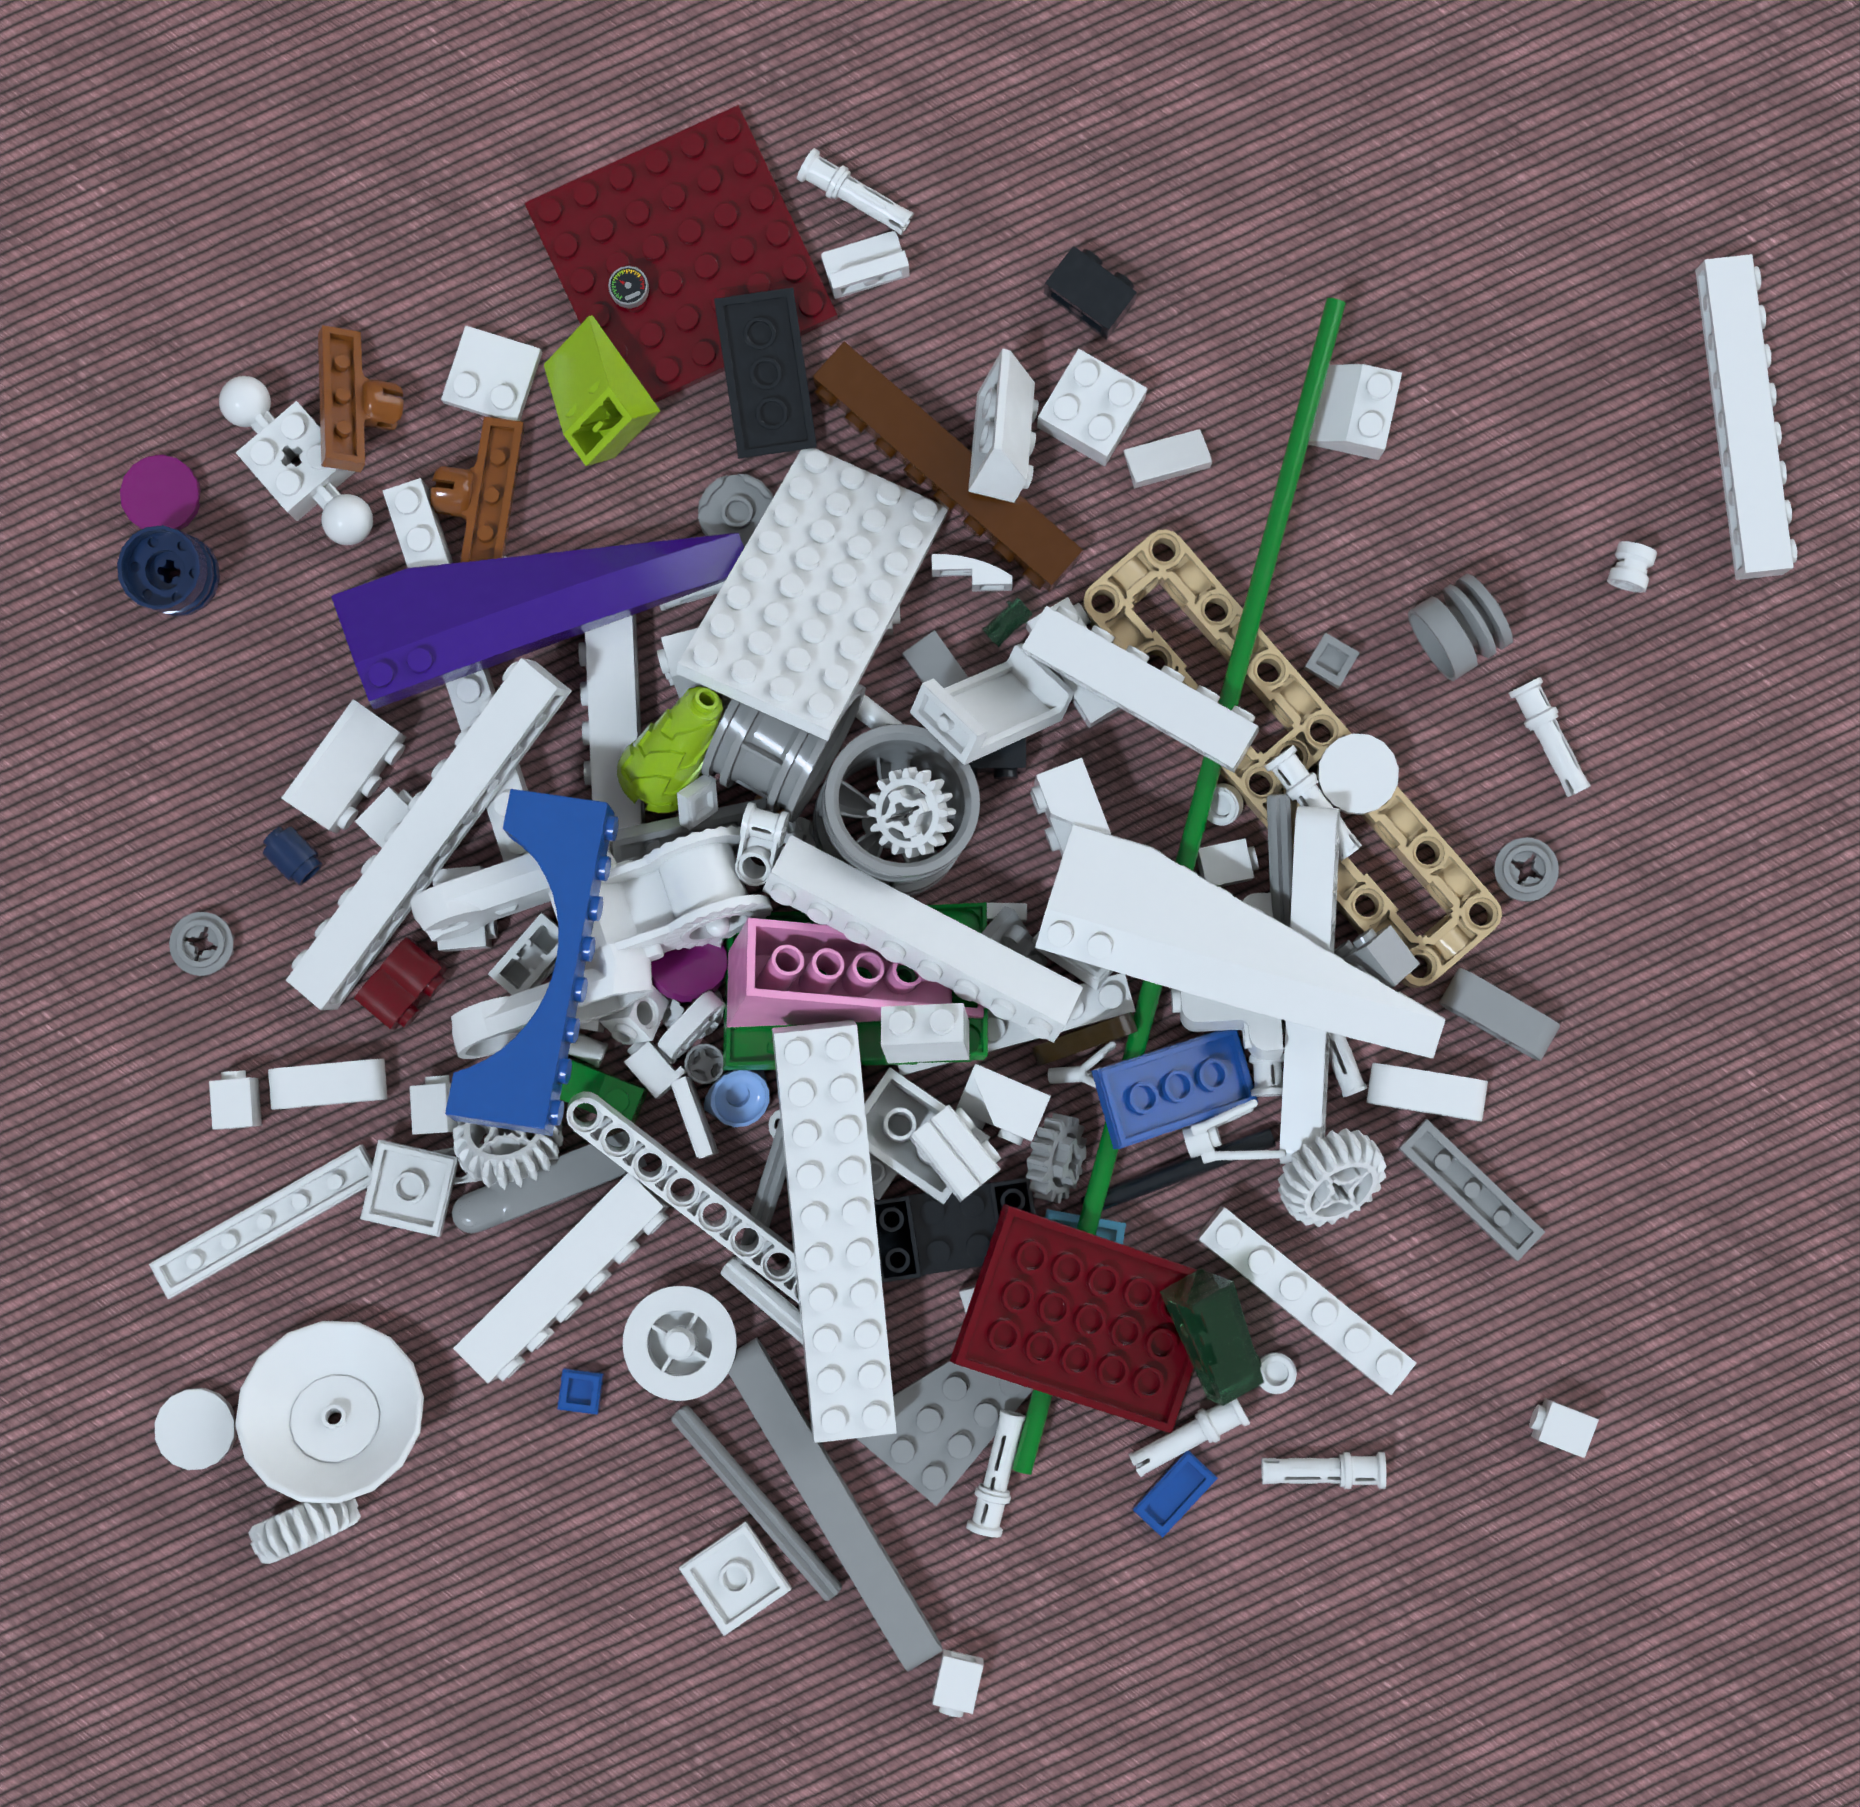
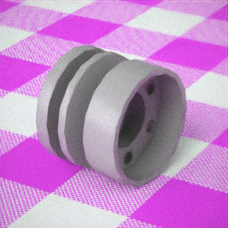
(1467, 623)

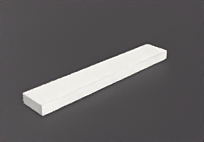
(263, 1222)

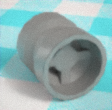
(699, 1064)

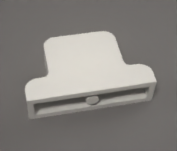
(1260, 1032)

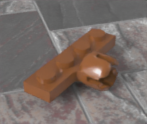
(350, 400)
(483, 492)

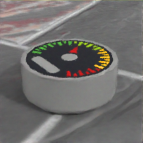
(628, 287)

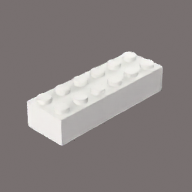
(561, 1277)

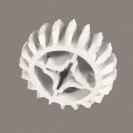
(505, 1154)
(1332, 1177)
(300, 1528)

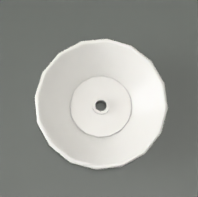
(306, 1380)

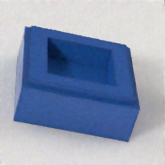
(580, 1391)

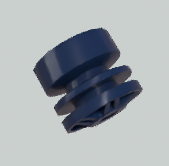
(146, 567)

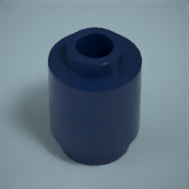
(291, 855)

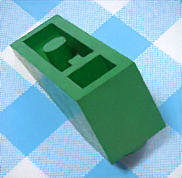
(618, 1093)

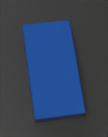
(1174, 1493)

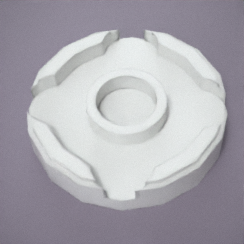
(1357, 774)
(195, 1428)

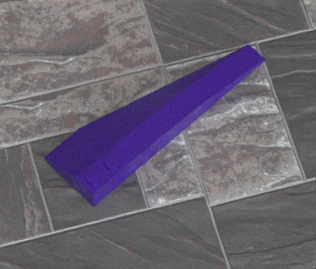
(471, 615)

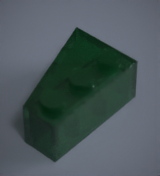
(1214, 1334)

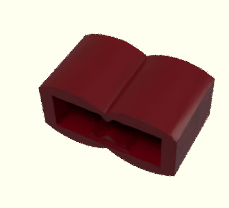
(401, 984)

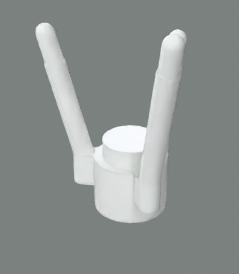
(1204, 1137)

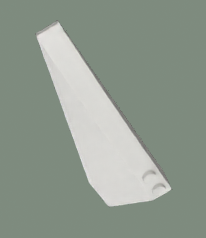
(1166, 925)

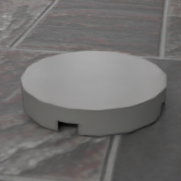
(733, 506)

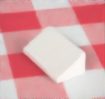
(1167, 458)

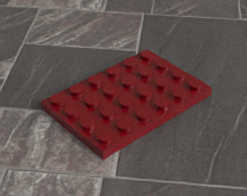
(1077, 1320)

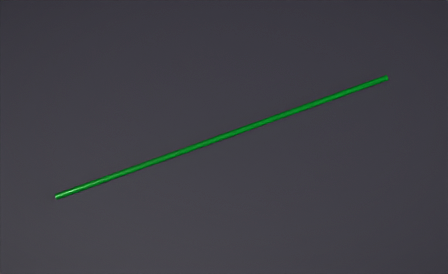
(1207, 778)

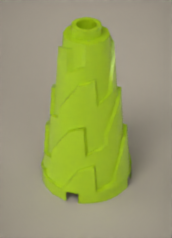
(670, 751)

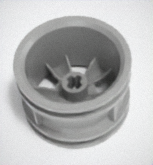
(890, 750)
(775, 756)

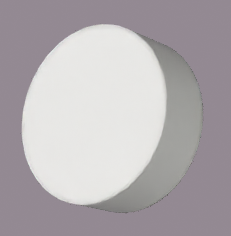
(1226, 805)
(1277, 1372)

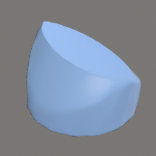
(738, 1097)

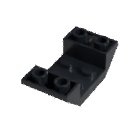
(927, 1237)

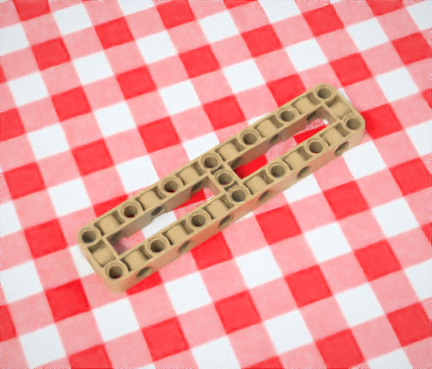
(1297, 709)

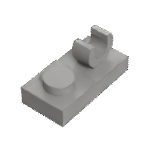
(1011, 932)

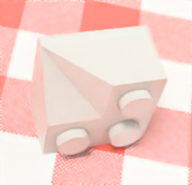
(1067, 800)
(1003, 1104)

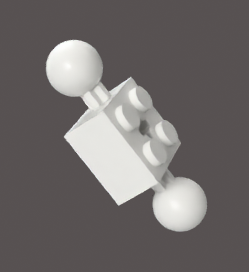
(269, 456)

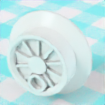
(679, 1343)

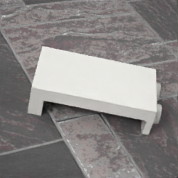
(993, 706)

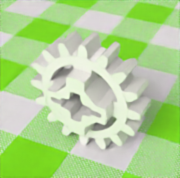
(925, 825)

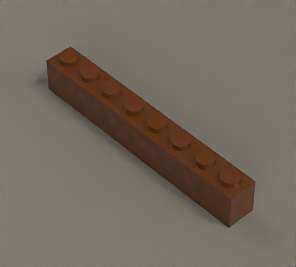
(944, 465)

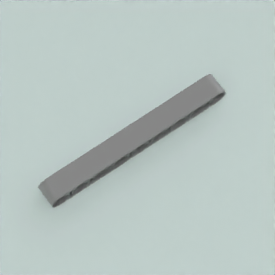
(833, 1506)

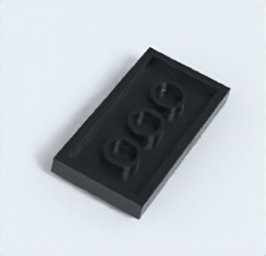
(765, 373)

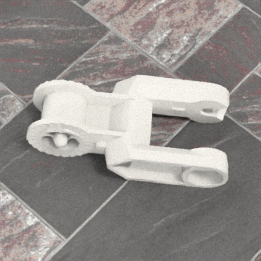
(650, 906)

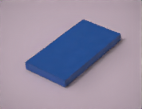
(1173, 1087)

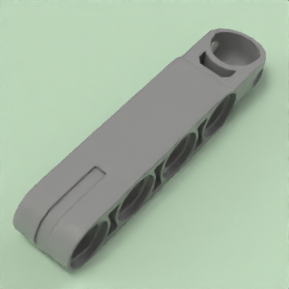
(567, 1177)

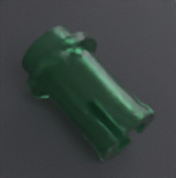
(1007, 621)

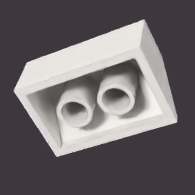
(1003, 431)
(345, 768)
(892, 1116)

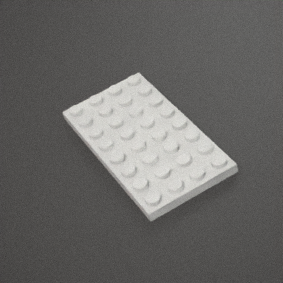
(813, 592)

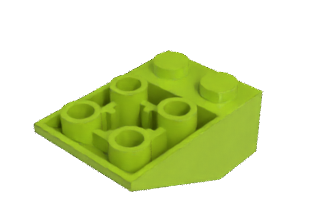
(596, 395)

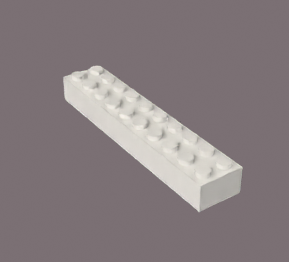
(834, 1230)

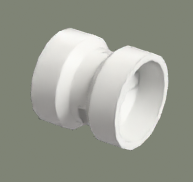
(1632, 567)

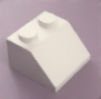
(1356, 409)

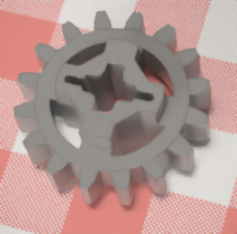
(1056, 1158)

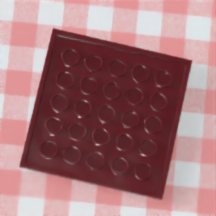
(700, 228)

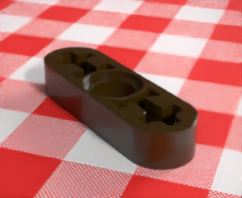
(1085, 1039)

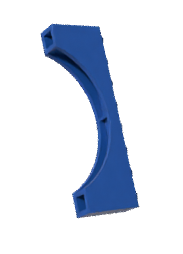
(525, 1078)

